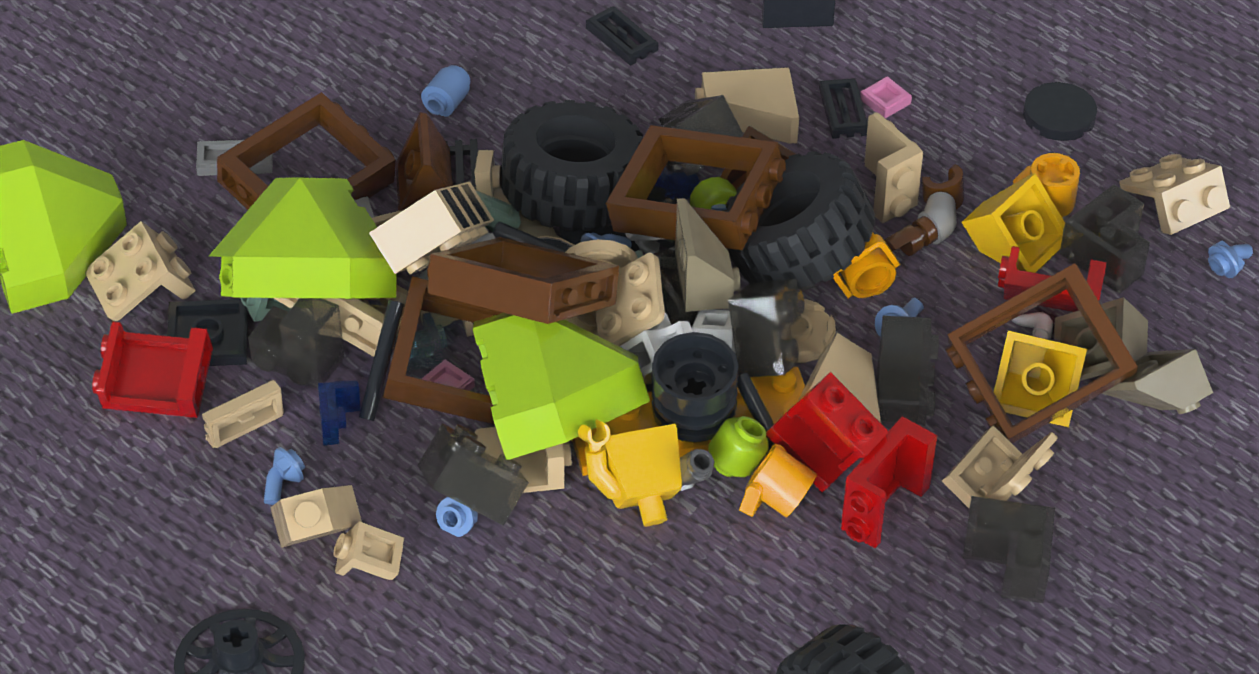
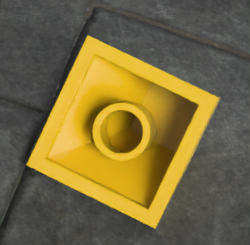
(1018, 218)
(1037, 374)

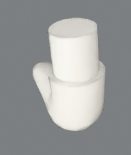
(1039, 321)

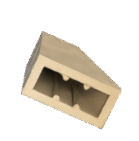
(757, 99)
(852, 368)
(315, 514)

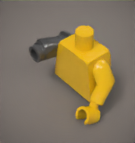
(642, 467)

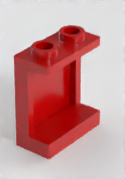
(1018, 281)
(153, 372)
(827, 430)
(898, 460)

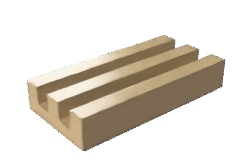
(243, 414)

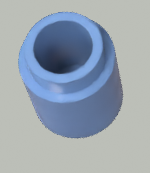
(446, 90)

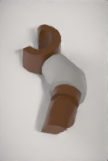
(938, 217)

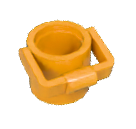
(1058, 176)
(870, 272)
(778, 482)

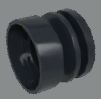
(694, 385)

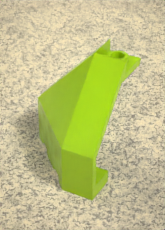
(52, 223)
(304, 244)
(552, 380)

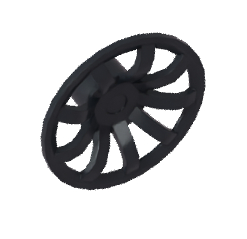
(237, 645)

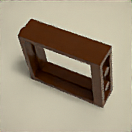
(247, 187)
(636, 215)
(523, 279)
(1096, 319)
(423, 392)

